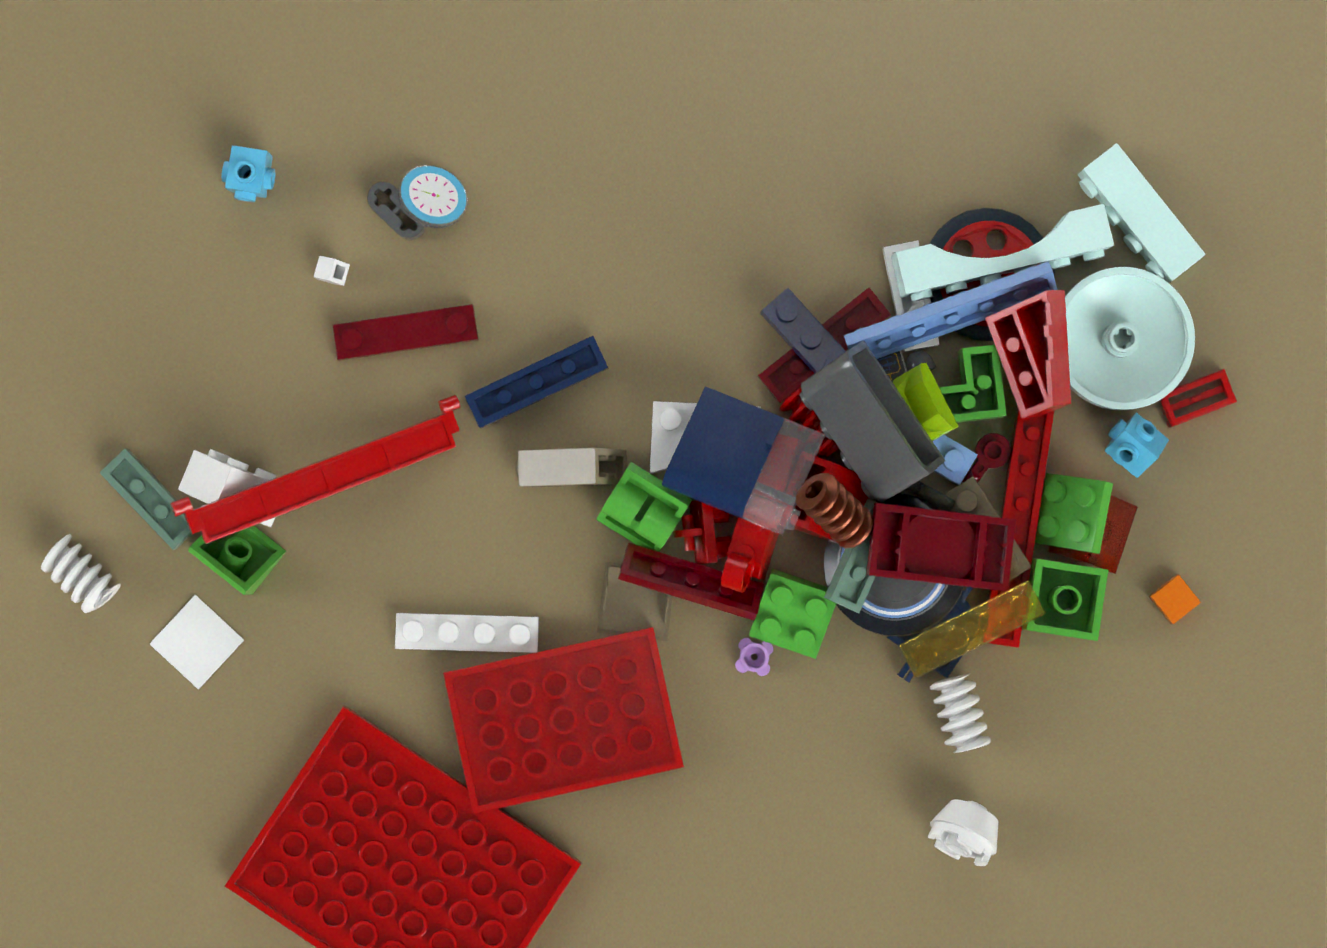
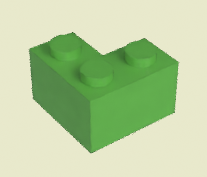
(981, 386)

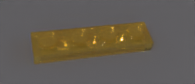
(972, 629)

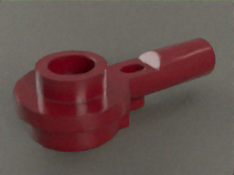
(992, 452)

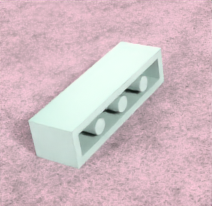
(1140, 214)

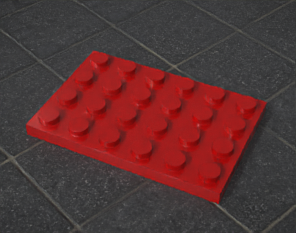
(563, 720)

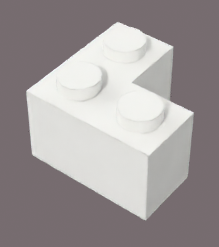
(219, 476)

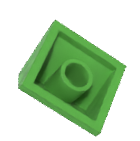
(240, 558)

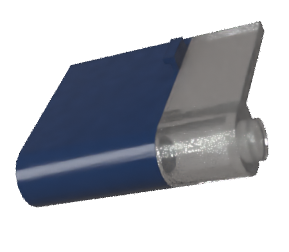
(743, 461)

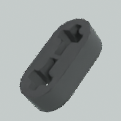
(389, 216)

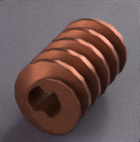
(835, 510)

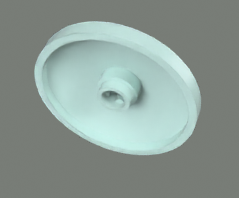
(1127, 338)

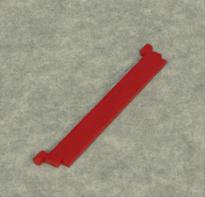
(323, 477)

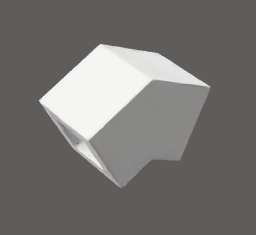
(325, 270)

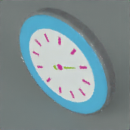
(432, 196)

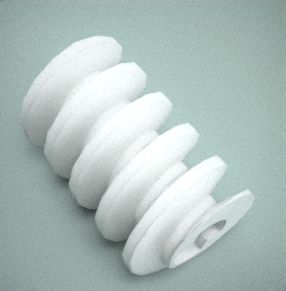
(78, 575)
(960, 713)

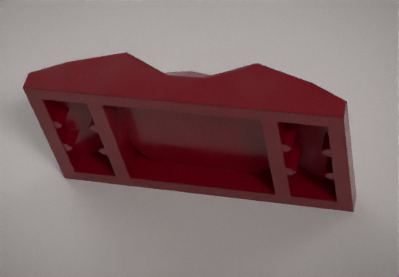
(941, 547)

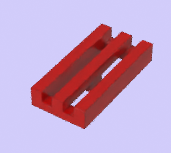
(1168, 409)

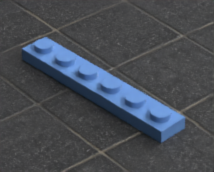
(953, 312)

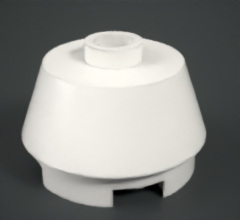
(965, 831)

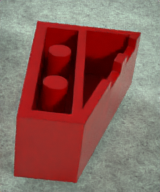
(1035, 352)

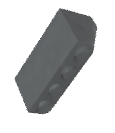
(870, 423)

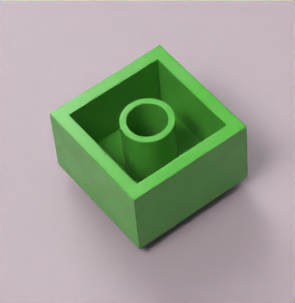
(1070, 598)

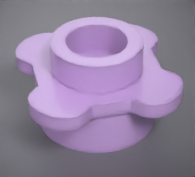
(745, 662)

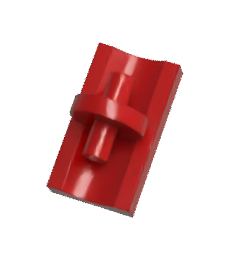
(700, 533)

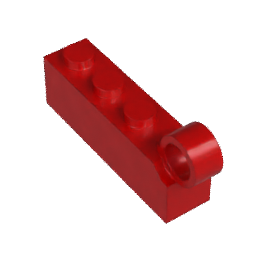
(748, 555)

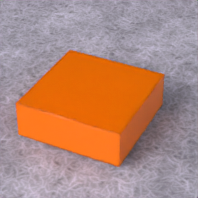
(1174, 599)

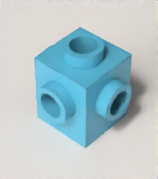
(247, 161)
(1135, 444)

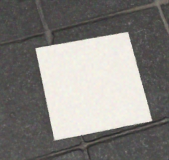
(196, 641)

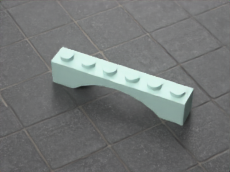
(931, 268)

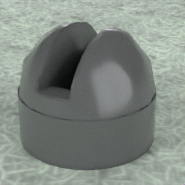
(917, 358)

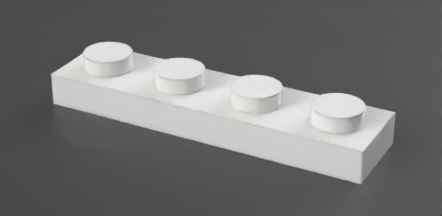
(467, 632)

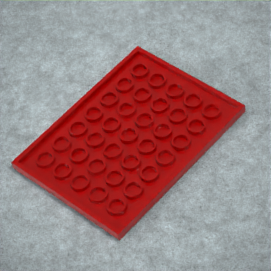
(391, 856)

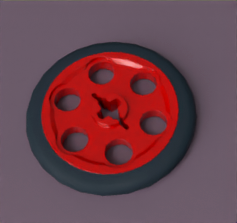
(973, 229)

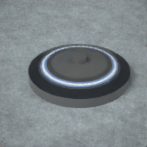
(897, 605)

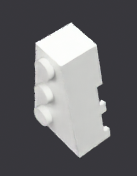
(668, 426)

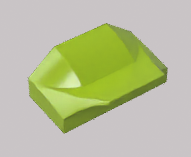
(926, 401)

